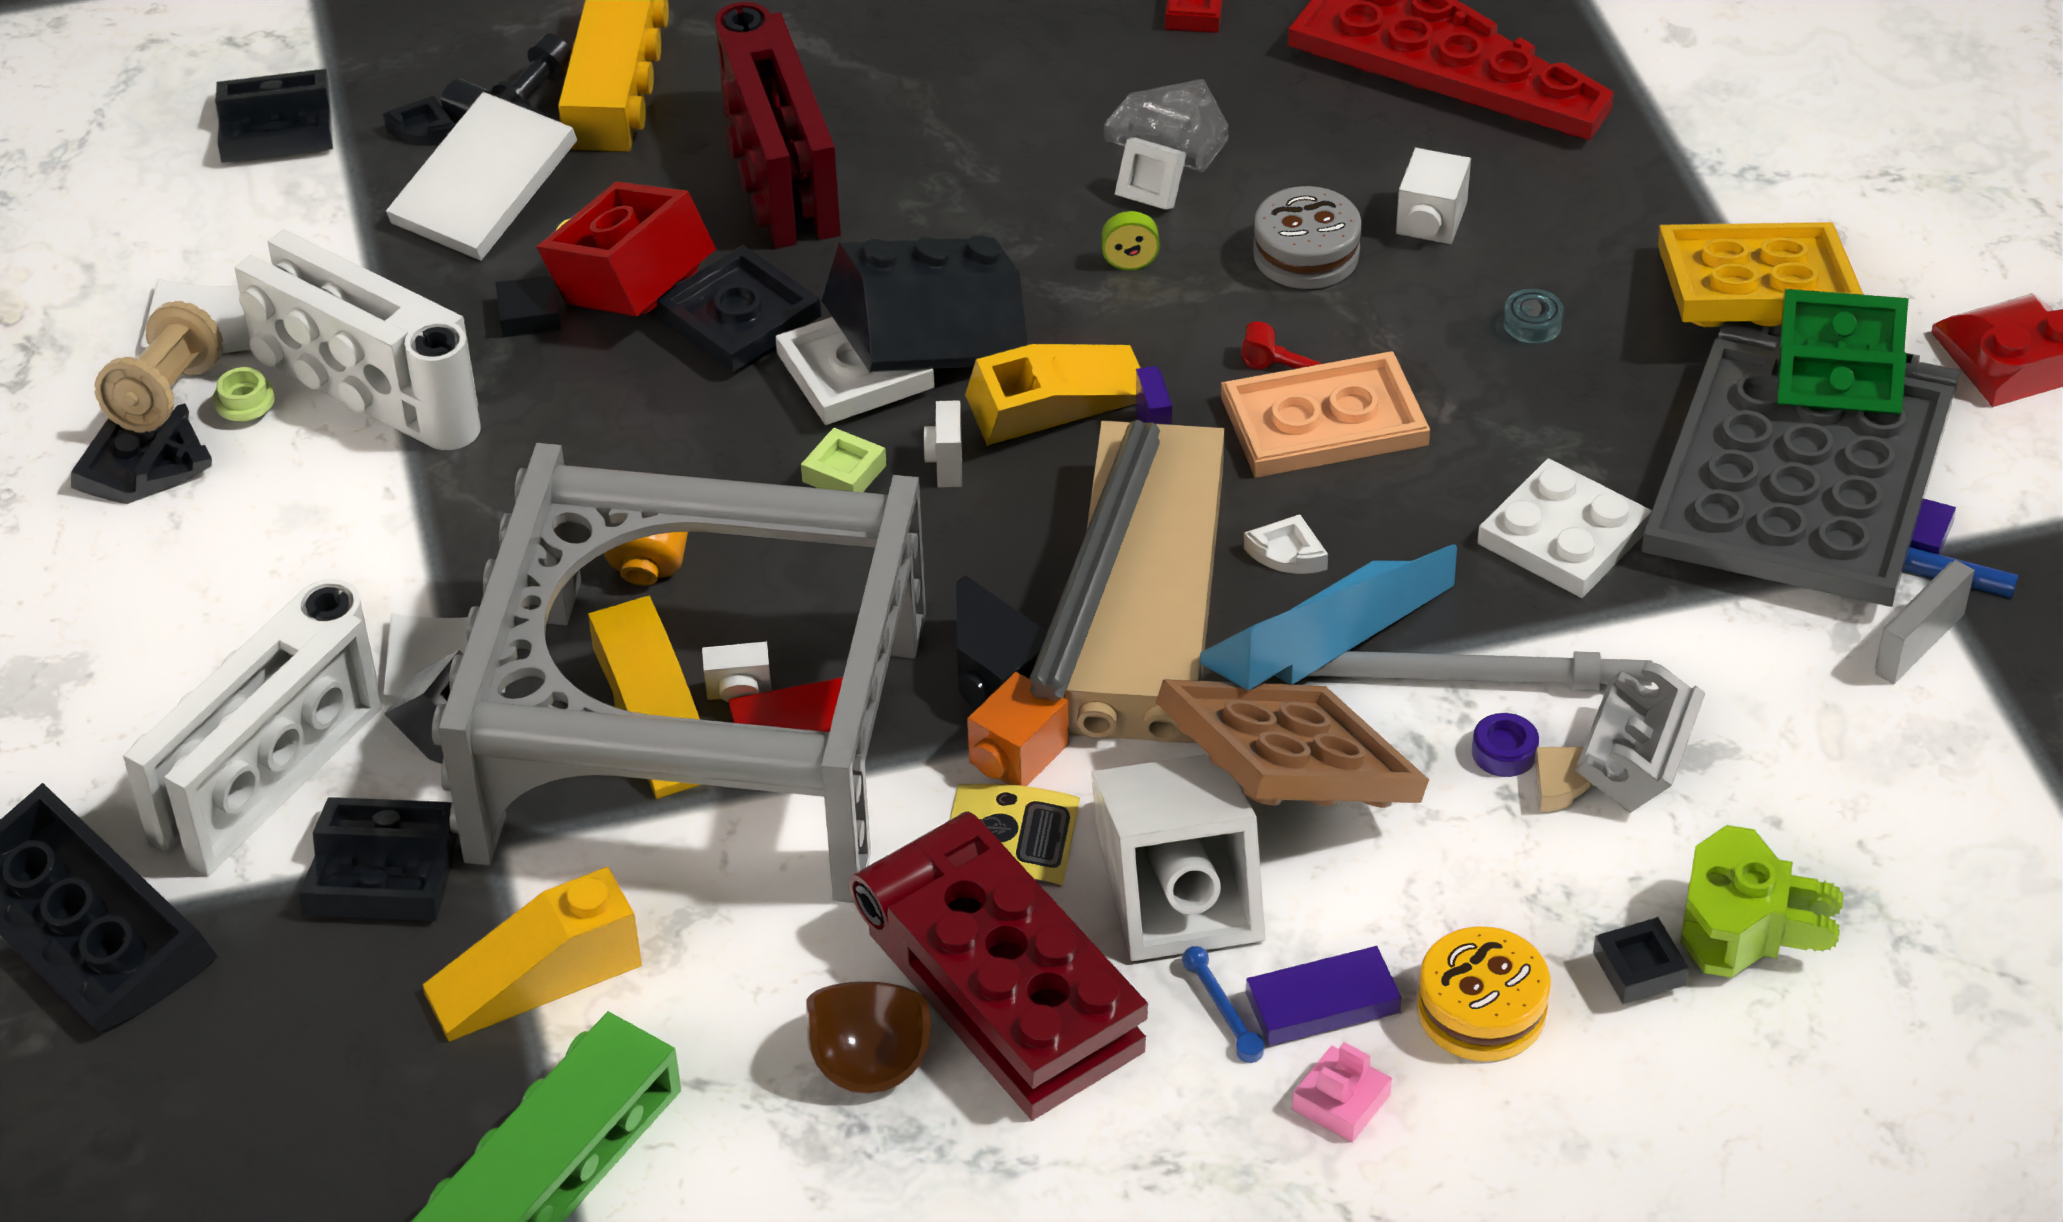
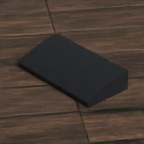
(89, 916)

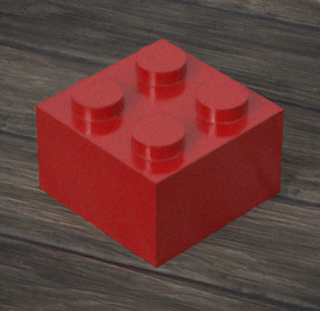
(627, 248)

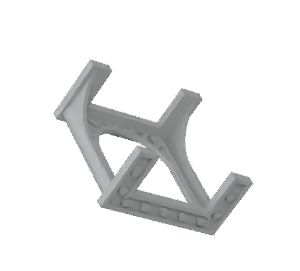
(576, 513)

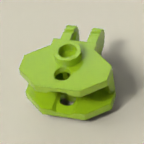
(1749, 905)

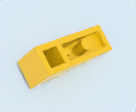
(538, 955)

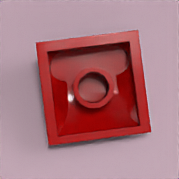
(2007, 347)

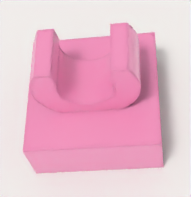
(1342, 1091)

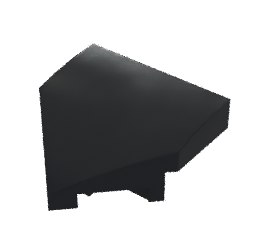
(134, 465)

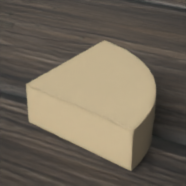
(1557, 777)

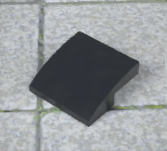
(274, 115)
(379, 859)

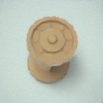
(138, 390)

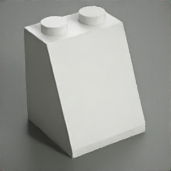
(1179, 856)

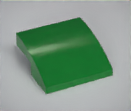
(1842, 351)

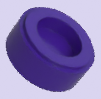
(1505, 744)

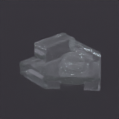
(1175, 117)

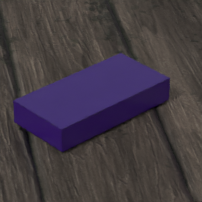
(1323, 995)

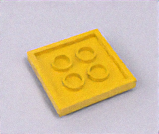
(1744, 268)

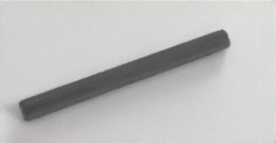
(1094, 562)

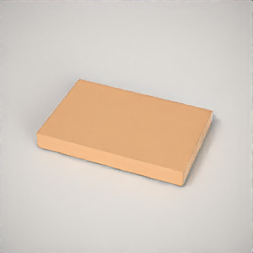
(1324, 414)

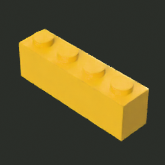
(612, 72)

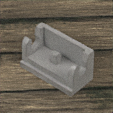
(1639, 736)

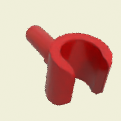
(1260, 349)

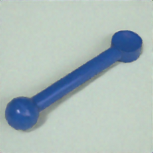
(1249, 1044)

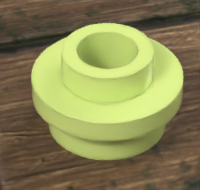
(243, 394)

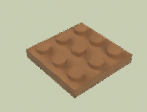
(1291, 743)

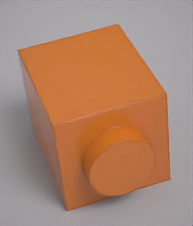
(1016, 733)

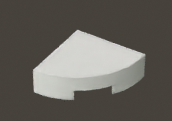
(1287, 547)

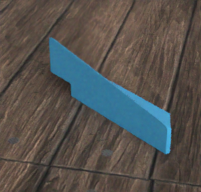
(1331, 620)

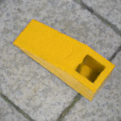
(1048, 387)

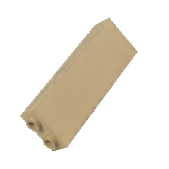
(1158, 590)

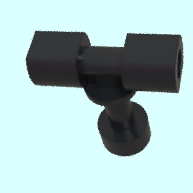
(548, 60)

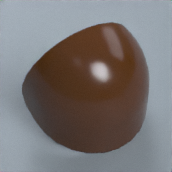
(867, 1034)

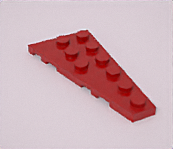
(1455, 54)

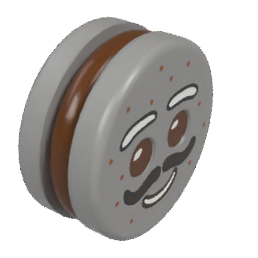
(1307, 237)

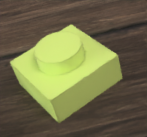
(843, 463)

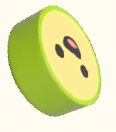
(1130, 240)

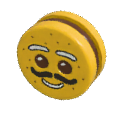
(1483, 993)

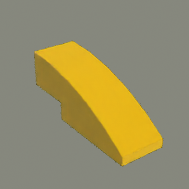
(642, 668)

